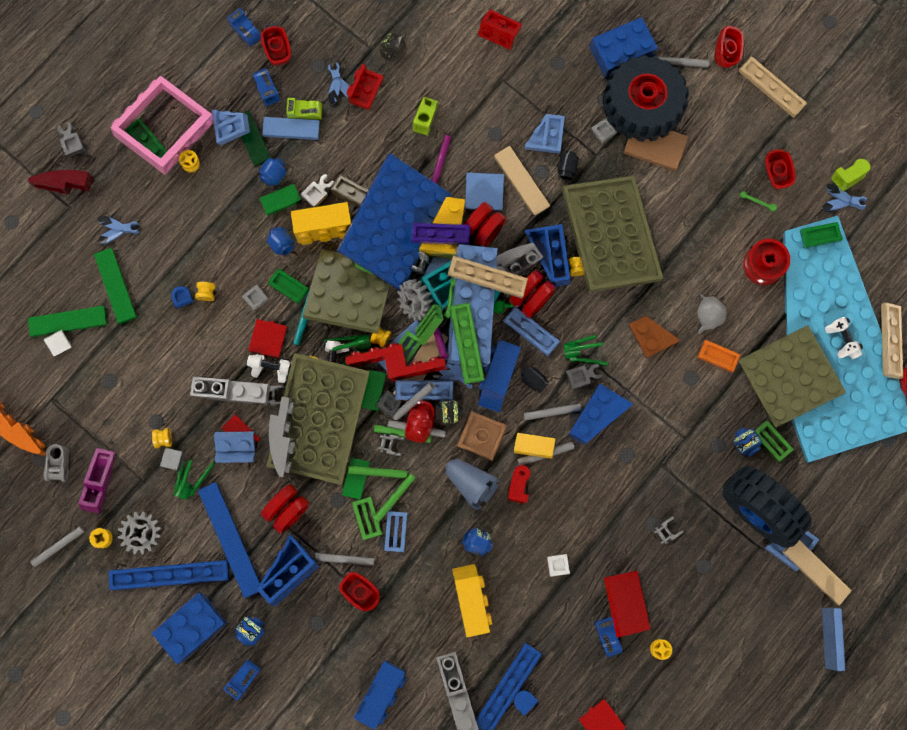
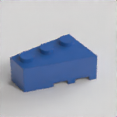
(552, 246)
(498, 375)
(598, 414)
(287, 572)
(380, 695)

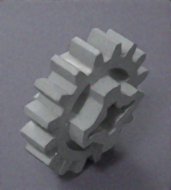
(414, 299)
(145, 539)

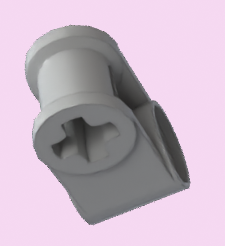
(56, 464)

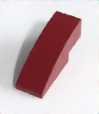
(62, 181)

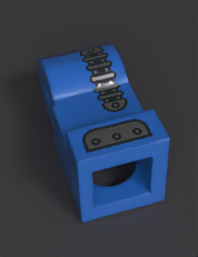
(244, 27)
(266, 87)
(607, 636)
(242, 680)

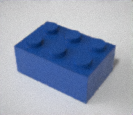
(621, 44)
(189, 628)

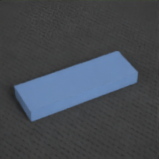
(291, 128)
(531, 331)
(408, 388)

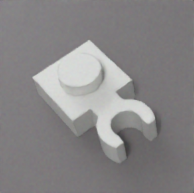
(315, 193)

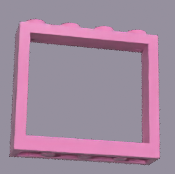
(185, 142)

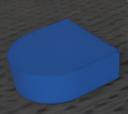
(181, 296)
(524, 701)

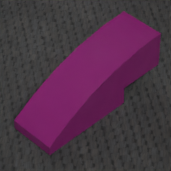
(97, 481)

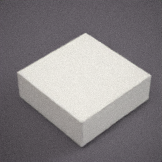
(57, 343)
(558, 565)

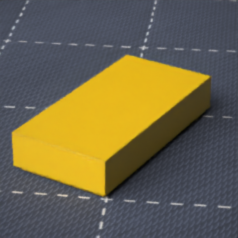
(534, 445)

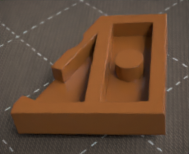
(651, 336)

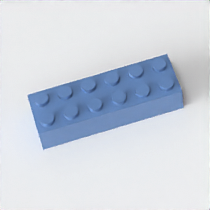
(480, 300)

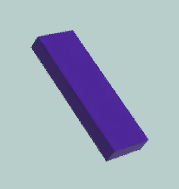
(441, 233)

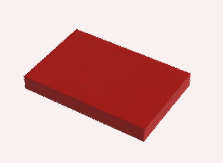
(627, 603)

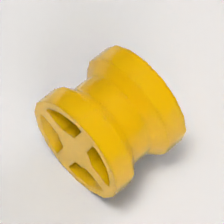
(187, 157)
(576, 266)
(205, 291)
(381, 338)
(162, 438)
(104, 540)
(664, 648)

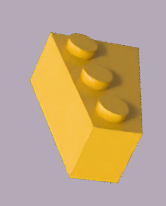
(449, 213)
(471, 600)

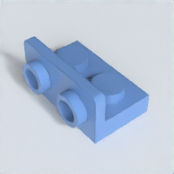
(234, 447)

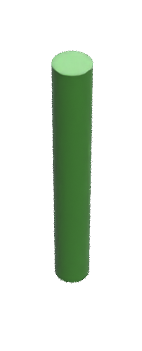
(393, 431)
(377, 472)
(394, 497)

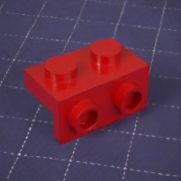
(364, 88)

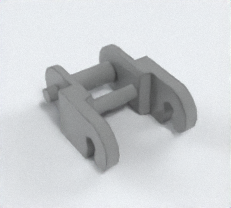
(424, 260)
(273, 389)
(391, 438)
(664, 525)

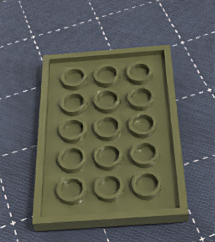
(612, 234)
(324, 416)

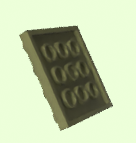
(345, 294)
(791, 376)

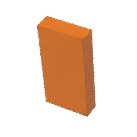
(718, 356)

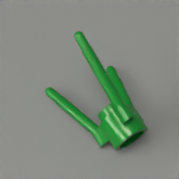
(360, 343)
(572, 350)
(182, 488)

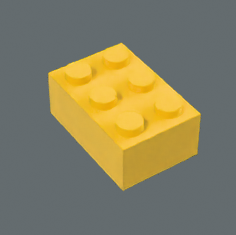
(321, 223)

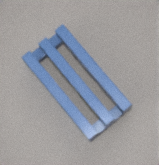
(403, 535)

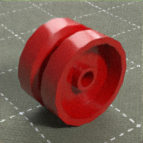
(485, 225)
(766, 261)
(533, 294)
(285, 509)

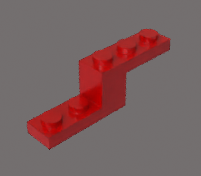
(396, 362)

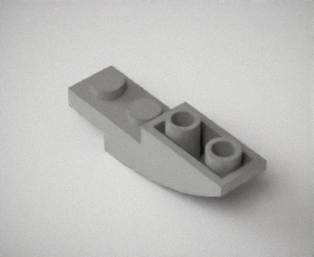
(518, 259)
(230, 390)
(280, 445)
(457, 692)

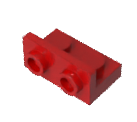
(499, 29)

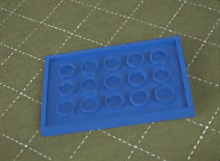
(384, 222)

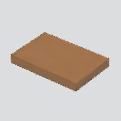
(662, 152)

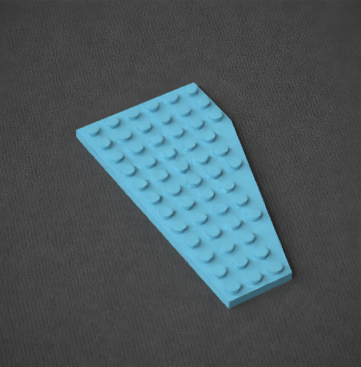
(818, 290)

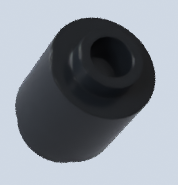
(568, 165)
(534, 379)

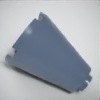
(471, 482)

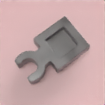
(71, 141)
(581, 377)

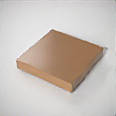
(481, 436)

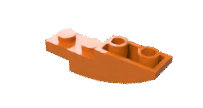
(19, 434)

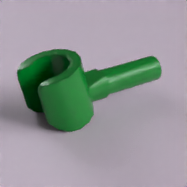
(500, 305)

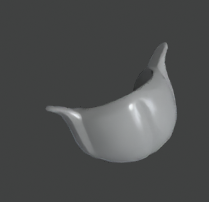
(711, 313)

